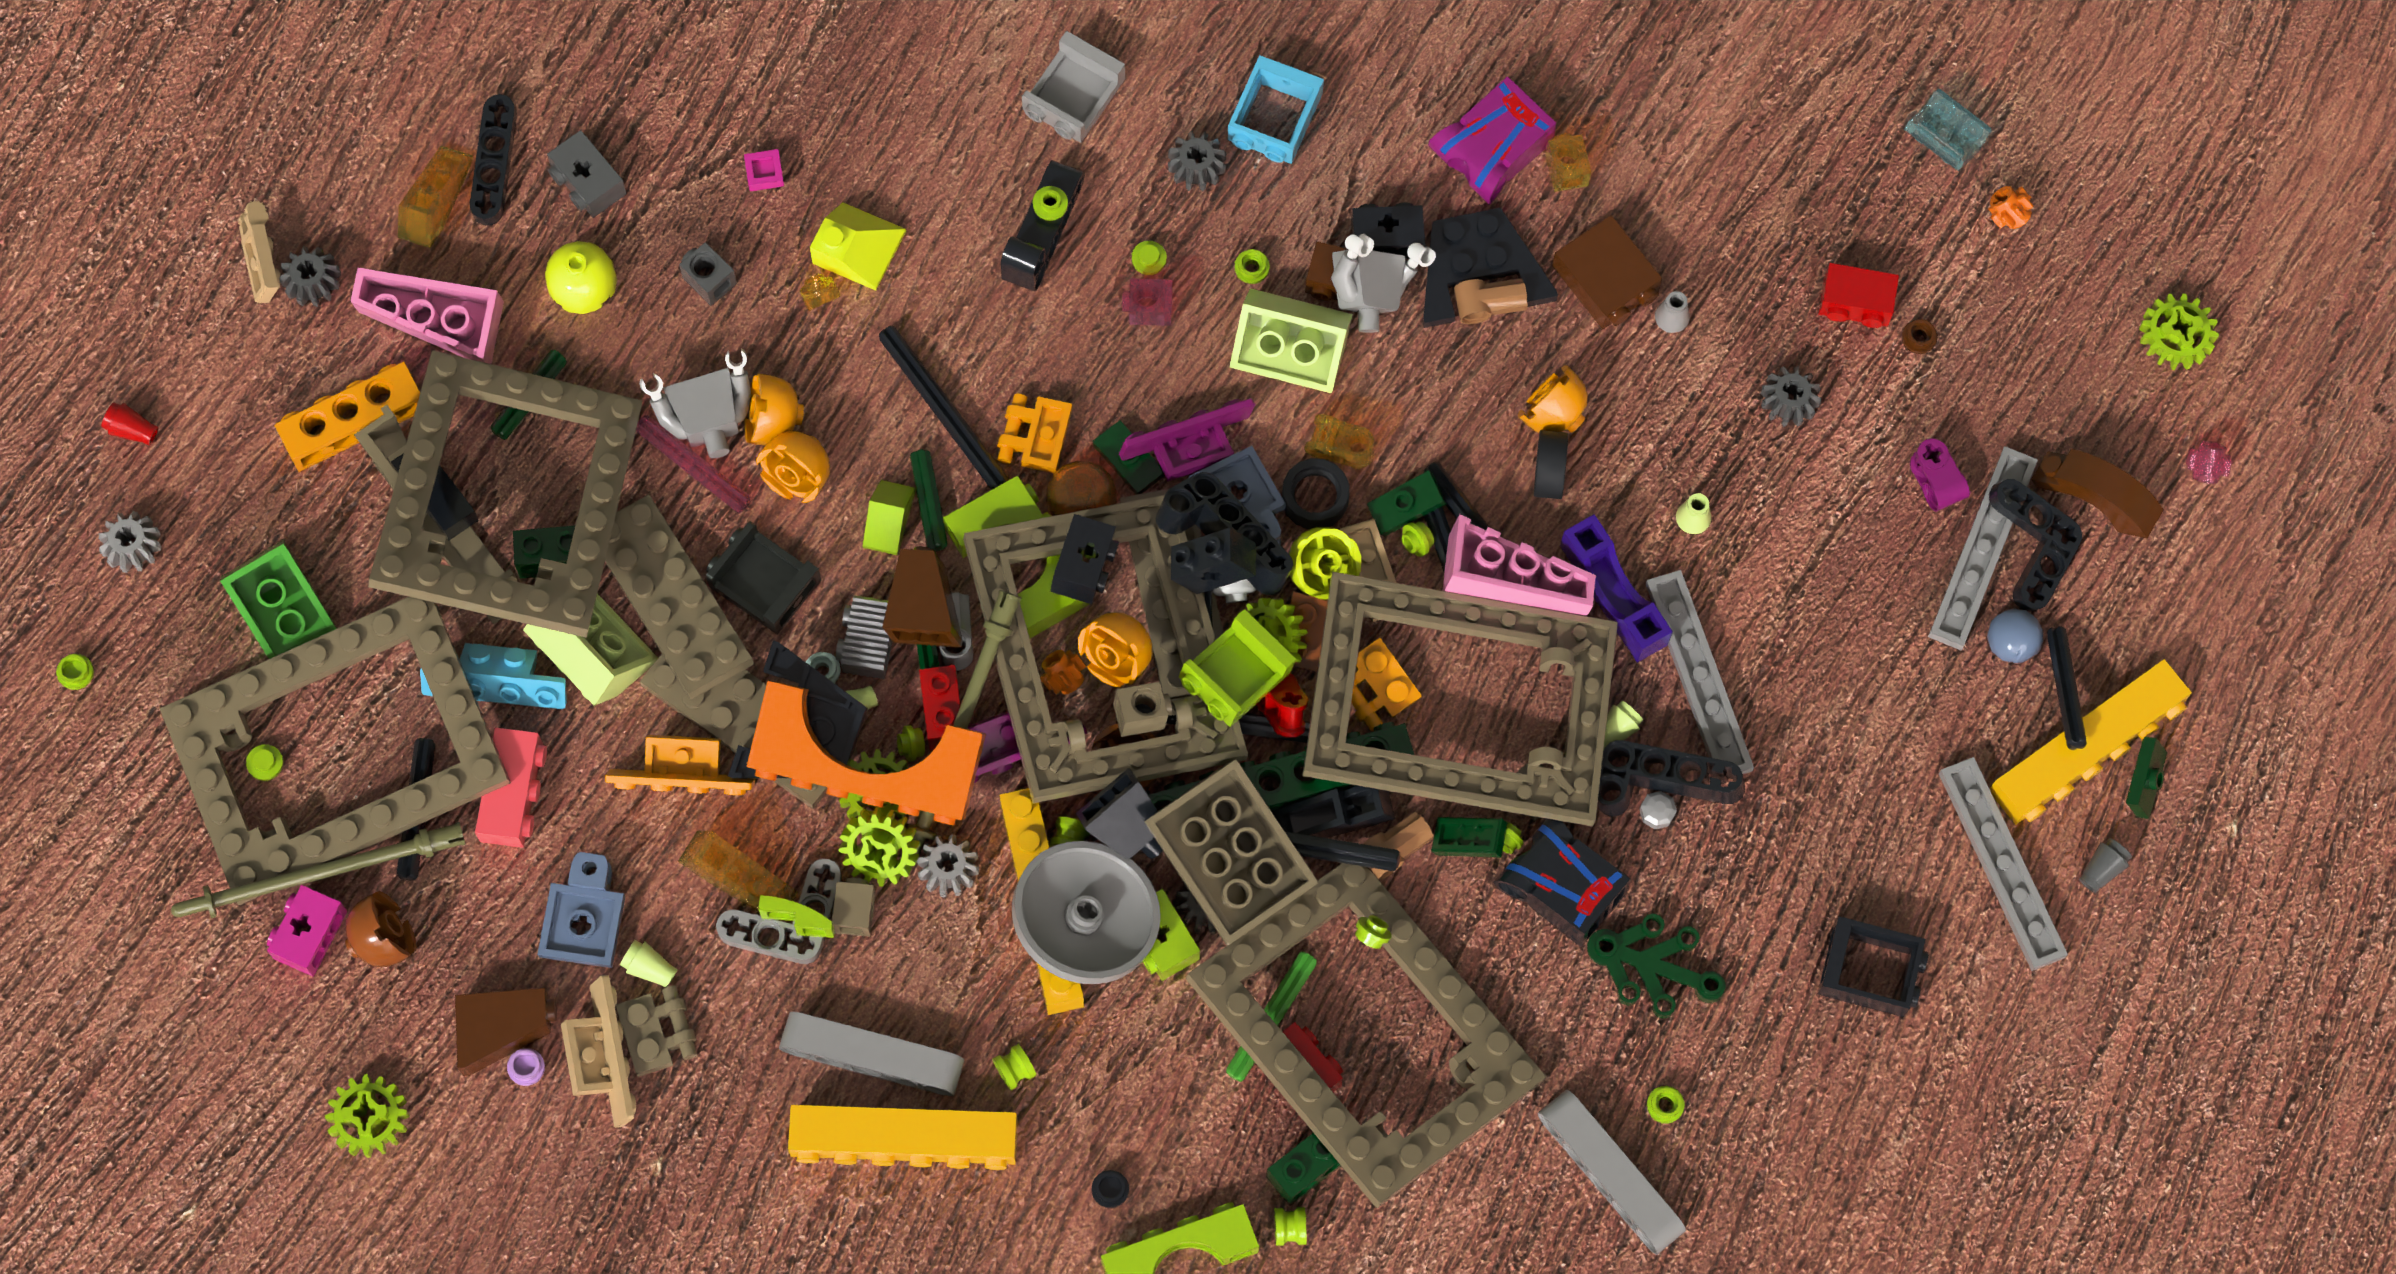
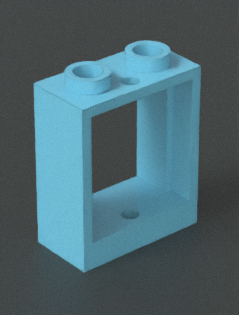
(1286, 80)

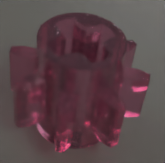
(2209, 462)

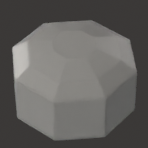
(1658, 810)

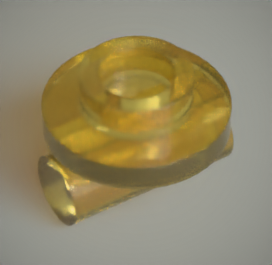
(818, 291)

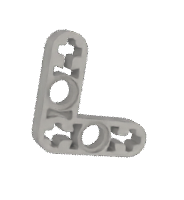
(744, 919)

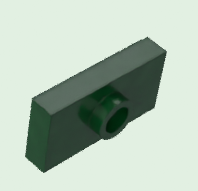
(1137, 472)
(1406, 503)
(2147, 777)
(1469, 837)

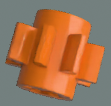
(2010, 207)
(1062, 672)

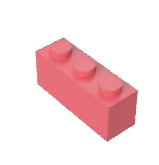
(505, 812)

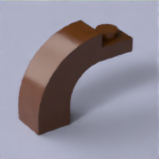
(2108, 488)

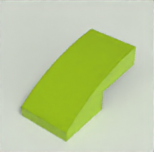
(807, 921)

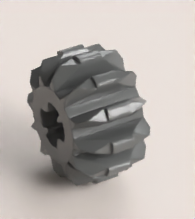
(1209, 158)
(304, 266)
(1804, 396)

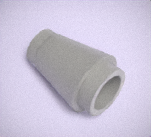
(1673, 313)

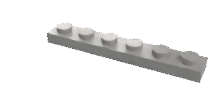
(1979, 556)
(1699, 671)
(2003, 864)

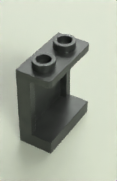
(762, 578)

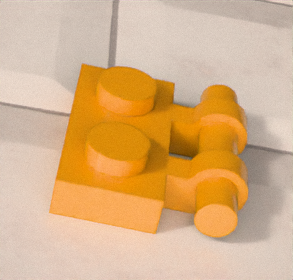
(1046, 433)
(1387, 681)

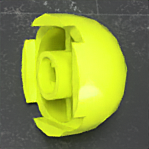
(580, 277)
(1318, 555)

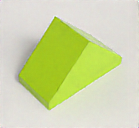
(888, 517)

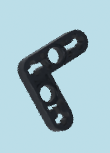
(2049, 544)

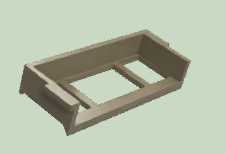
(384, 443)

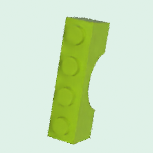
(1223, 1235)

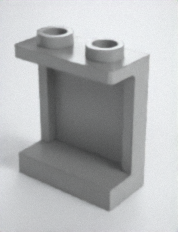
(1074, 88)

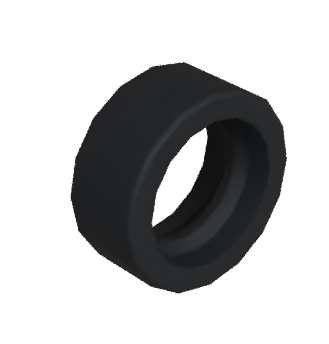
(1551, 464)
(1322, 468)

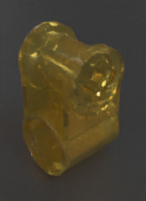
(1337, 442)

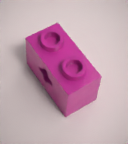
(306, 949)

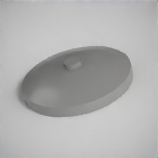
(1085, 912)

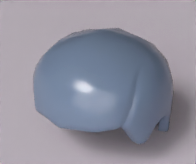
(2015, 636)

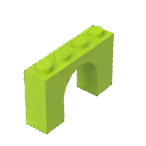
(1005, 506)

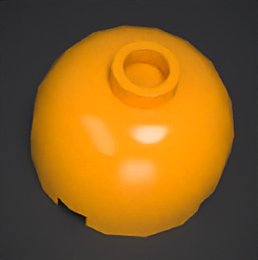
(1557, 403)
(772, 409)
(794, 465)
(1116, 648)

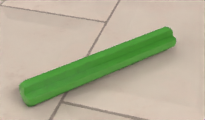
(1276, 1008)

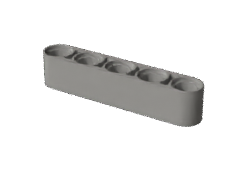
(871, 1053)
(1611, 1172)

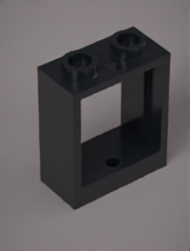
(1851, 929)

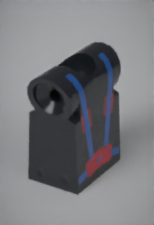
(1564, 882)

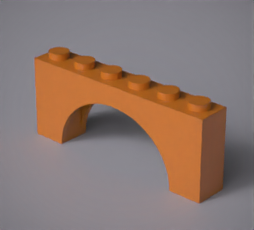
(789, 748)

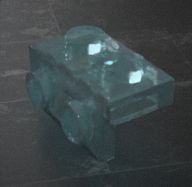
(1948, 130)

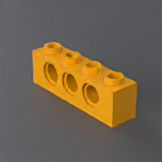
(339, 432)

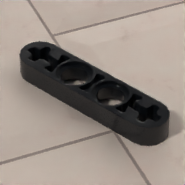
(490, 159)

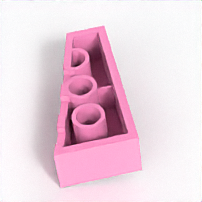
(438, 312)
(1496, 569)

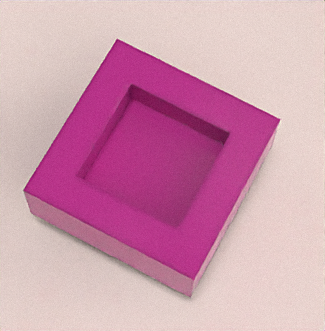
(764, 170)

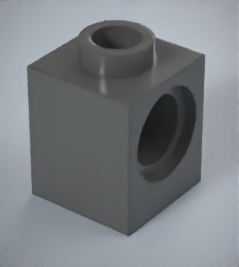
(709, 287)

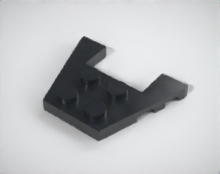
(1480, 248)
(831, 710)

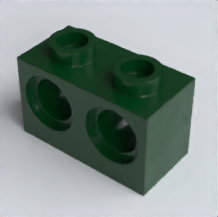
(540, 543)
(1302, 1169)

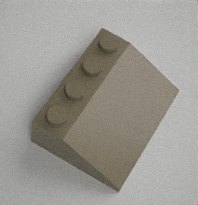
(1231, 851)

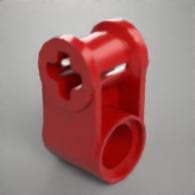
(1285, 707)

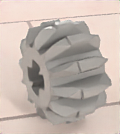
(136, 552)
(962, 867)

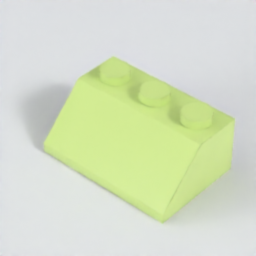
(1290, 340)
(604, 660)

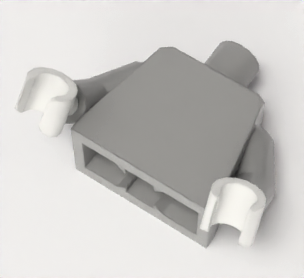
(1374, 280)
(704, 407)

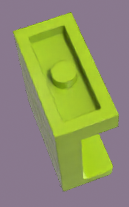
(1237, 669)

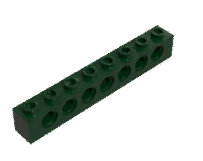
(1282, 768)

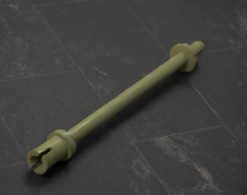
(996, 630)
(423, 843)

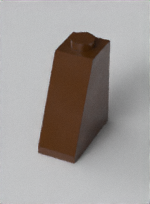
(921, 601)
(499, 1025)

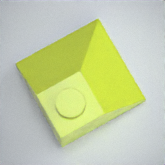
(856, 245)

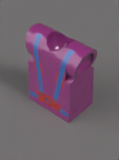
(1495, 139)

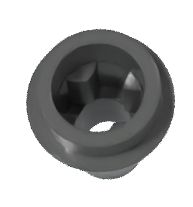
(2105, 865)

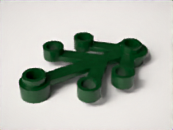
(1650, 964)

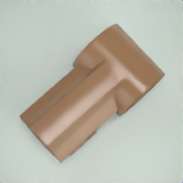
(1480, 300)
(1405, 837)

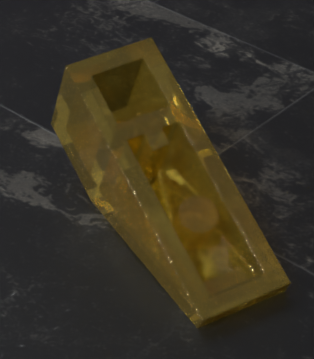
(432, 197)
(732, 870)

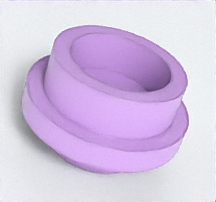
(526, 1067)

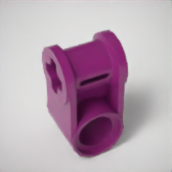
(1939, 480)

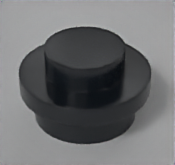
(1110, 1189)

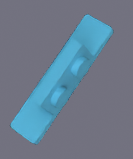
(507, 677)

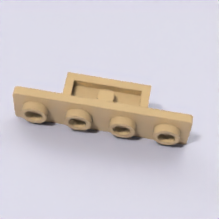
(597, 1054)

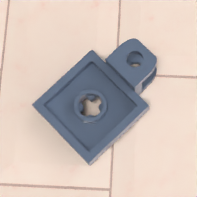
(1262, 497)
(586, 897)

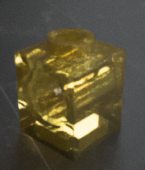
(1565, 175)

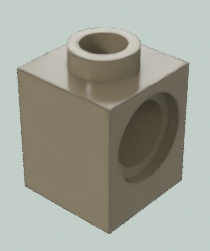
(1135, 722)
(853, 907)

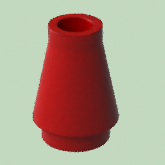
(128, 424)

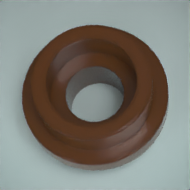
(1921, 327)

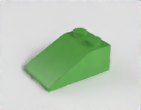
(277, 600)

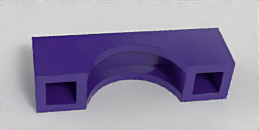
(1639, 621)

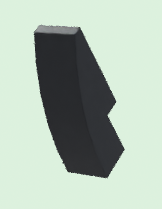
(447, 504)
(1336, 812)

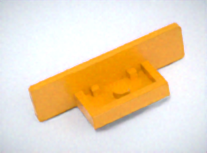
(680, 763)

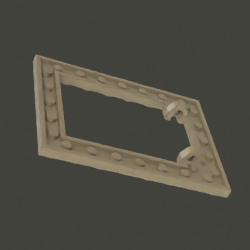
(562, 592)
(1578, 642)
(203, 718)
(1049, 761)
(1370, 1156)

